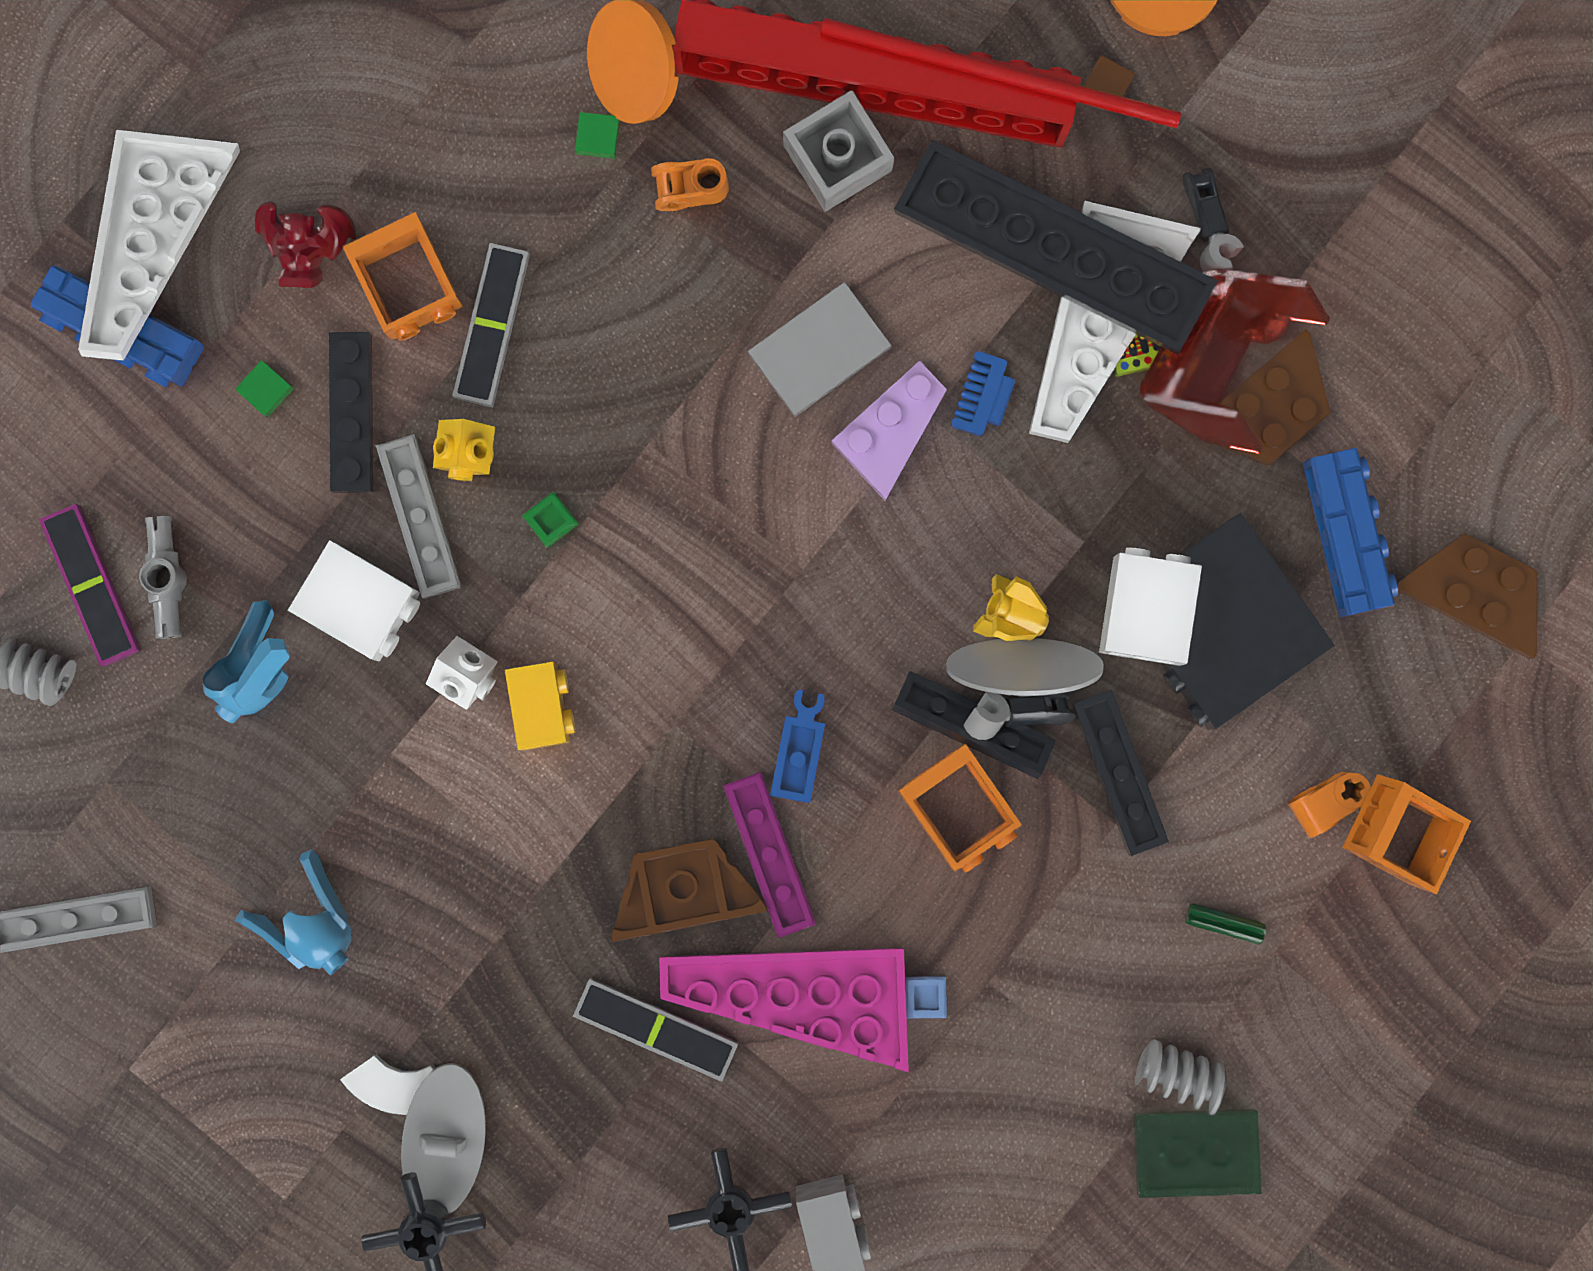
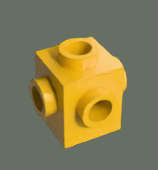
(463, 448)

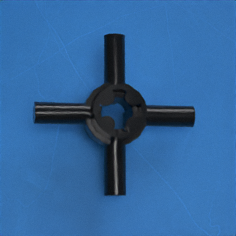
(740, 1199)
(435, 1223)

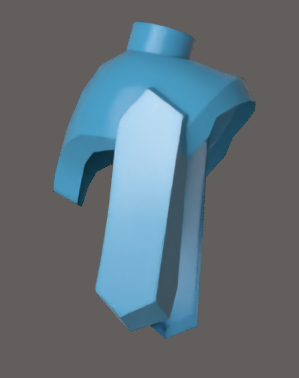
(251, 670)
(311, 939)

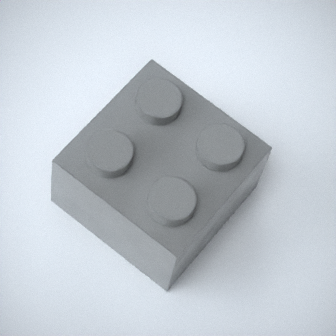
(838, 151)
(829, 1227)

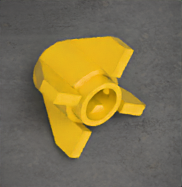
(1013, 611)

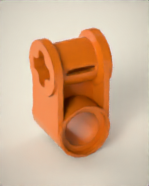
(686, 184)
(1323, 804)

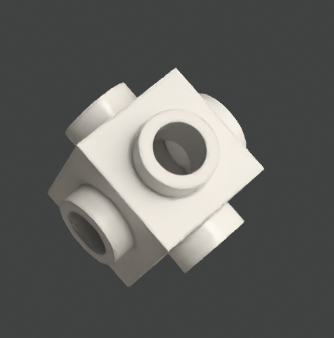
(462, 673)

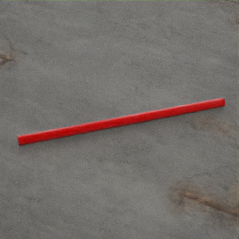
(1000, 73)

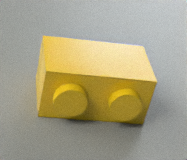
(539, 705)

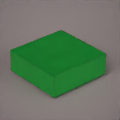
(597, 135)
(264, 389)
(550, 519)

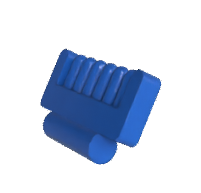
(994, 395)

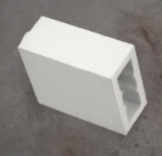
(355, 602)
(1150, 607)

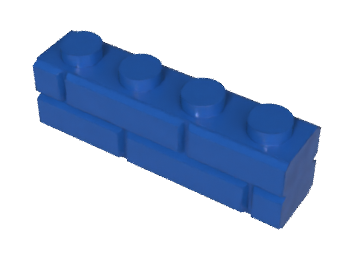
(157, 347)
(1349, 532)

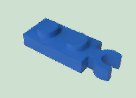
(799, 752)

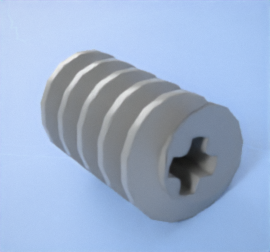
(33, 674)
(1182, 1074)

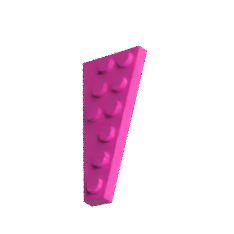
(820, 997)

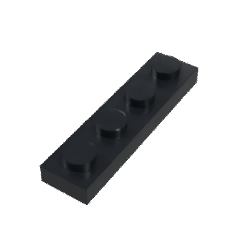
(351, 412)
(948, 711)
(1120, 773)

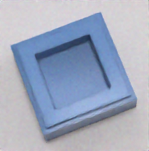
(925, 997)

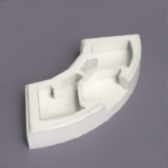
(384, 1085)

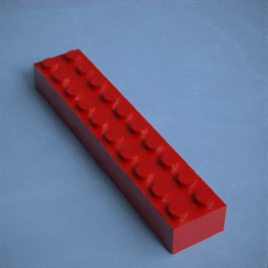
(802, 63)

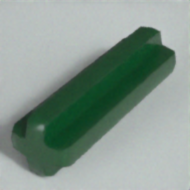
(1225, 924)

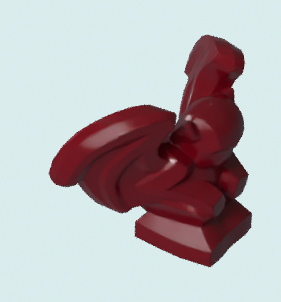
(301, 245)

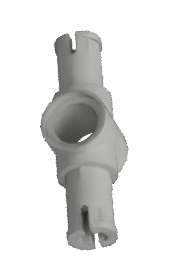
(160, 556)

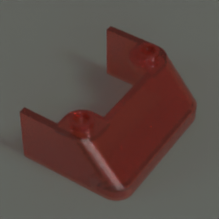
(1239, 312)

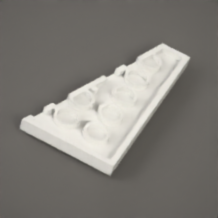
(148, 217)
(1087, 345)

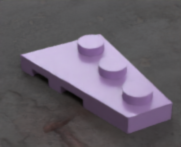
(890, 428)

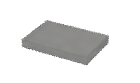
(819, 349)

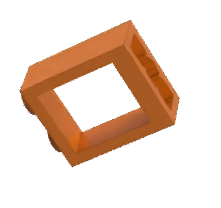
(384, 243)
(1380, 819)
(998, 836)

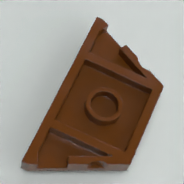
(1281, 399)
(1480, 591)
(682, 890)

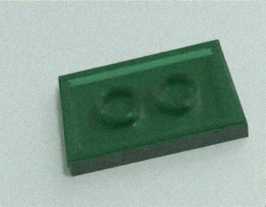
(1197, 1153)

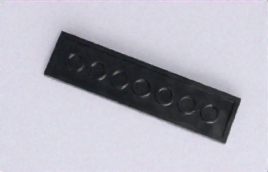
(1056, 247)

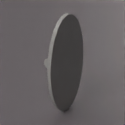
(1024, 667)
(445, 1135)

